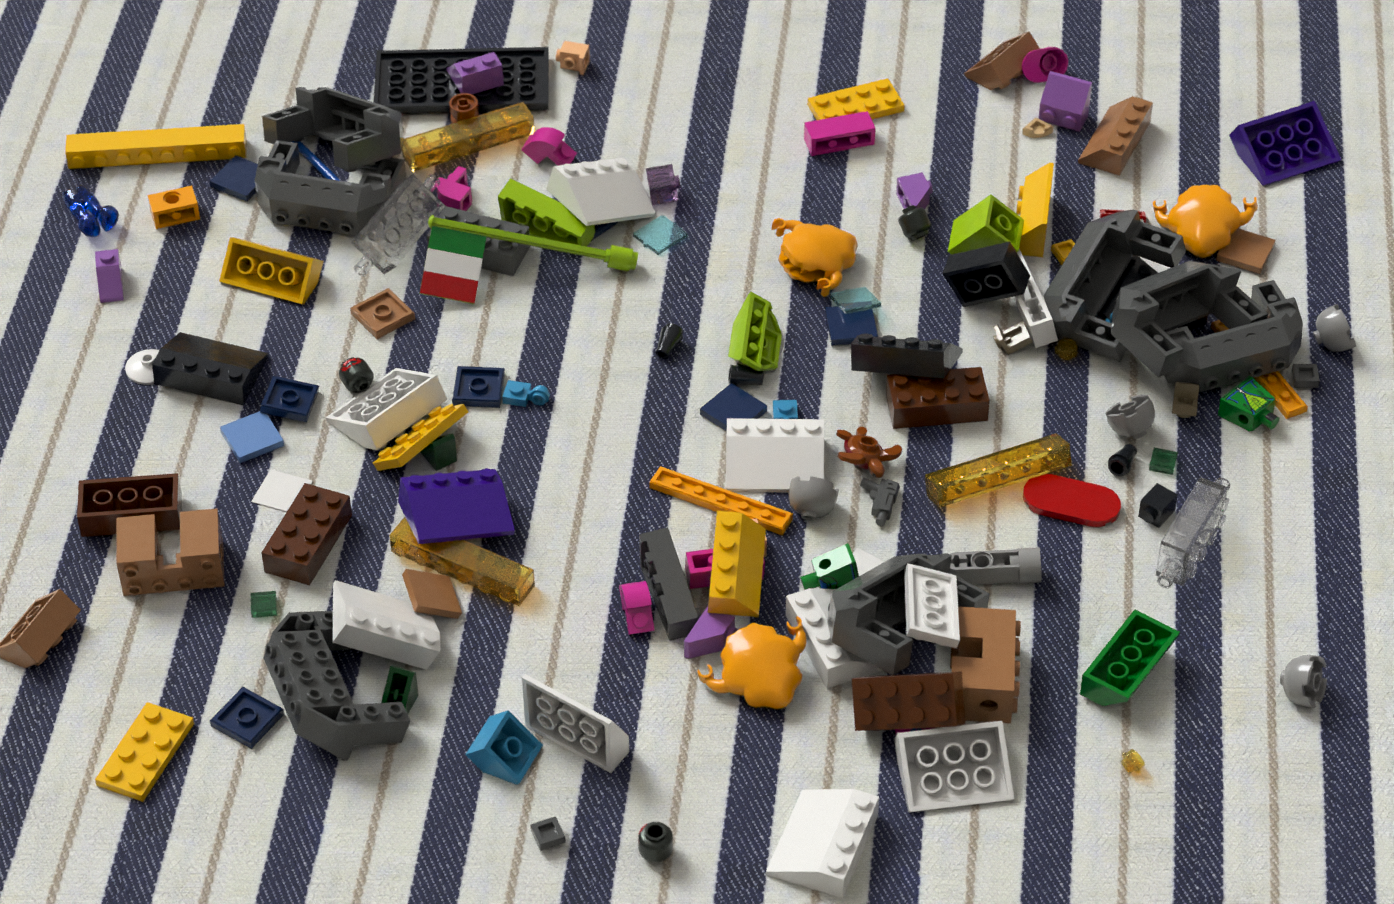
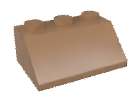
(1002, 62)
(39, 629)

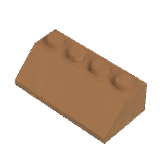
(1117, 135)

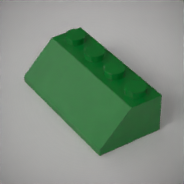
(1127, 659)

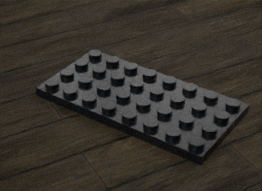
(420, 81)

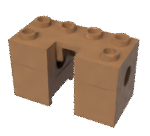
(196, 566)
(988, 663)

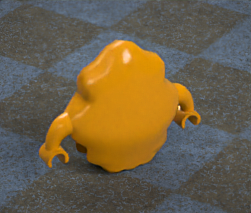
(1204, 218)
(815, 252)
(760, 665)

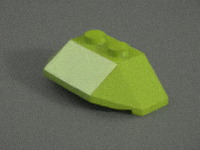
(756, 335)

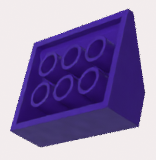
(1285, 144)
(455, 506)

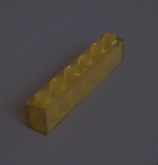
(468, 136)
(998, 470)
(466, 564)

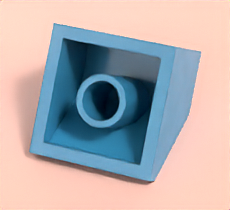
(504, 748)

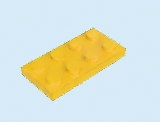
(875, 97)
(421, 436)
(144, 751)

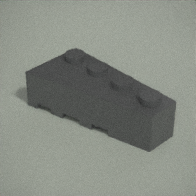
(667, 583)

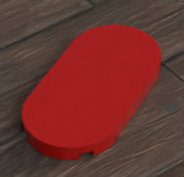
(1072, 500)

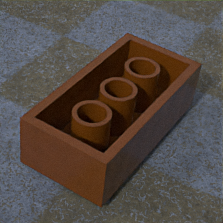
(937, 401)
(110, 498)
(306, 534)
(908, 701)

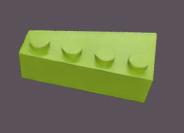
(542, 215)

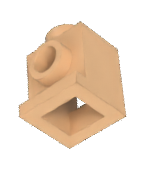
(573, 56)

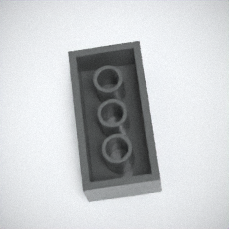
(498, 255)

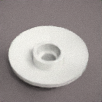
(140, 366)

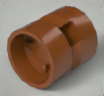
(463, 107)

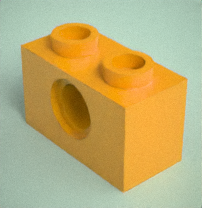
(173, 207)

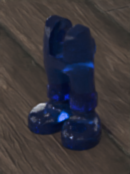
(89, 223)

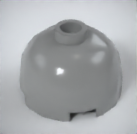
(1333, 330)
(1132, 417)
(813, 497)
(1304, 680)

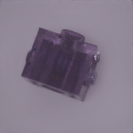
(662, 184)

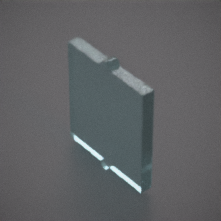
(660, 234)
(855, 300)

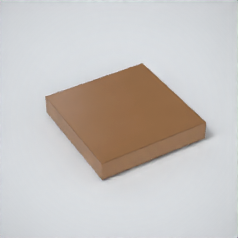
(1247, 251)
(382, 313)
(431, 593)

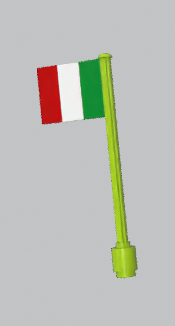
(458, 250)

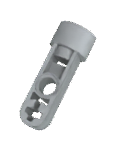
(997, 566)

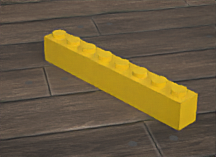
(155, 146)

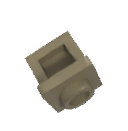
(1013, 337)
(1185, 399)

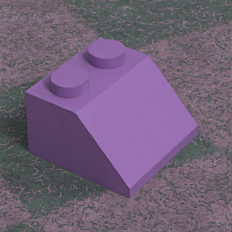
(477, 74)
(1065, 101)

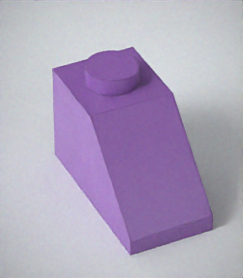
(914, 190)
(109, 275)
(709, 634)

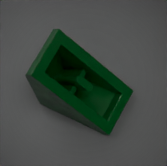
(441, 451)
(401, 687)

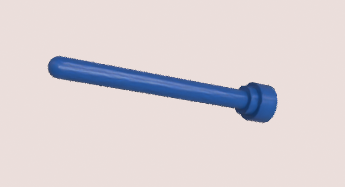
(323, 169)

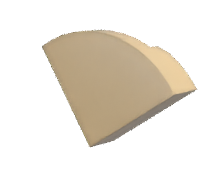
(1037, 129)

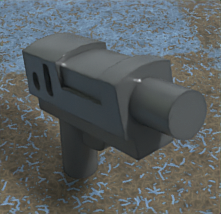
(883, 496)

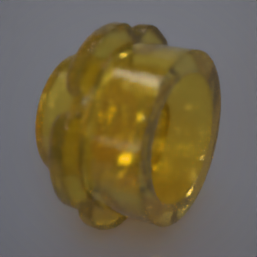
(1066, 349)
(1132, 761)

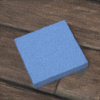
(251, 436)

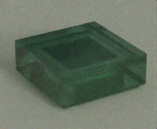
(1163, 461)
(263, 604)

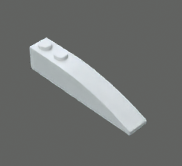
(1035, 313)

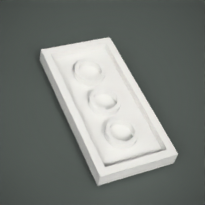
(931, 606)

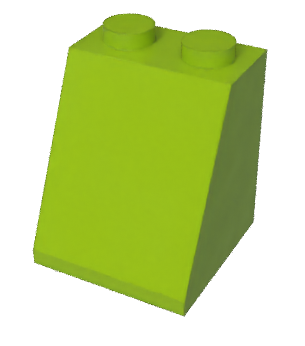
(984, 226)

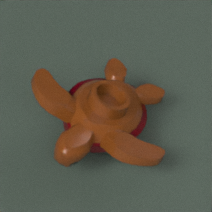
(866, 451)

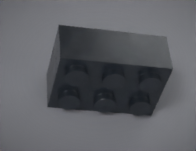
(986, 274)

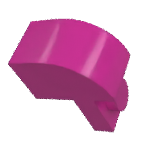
(548, 143)
(454, 190)
(637, 607)

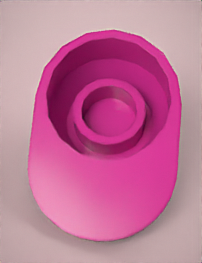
(1040, 62)

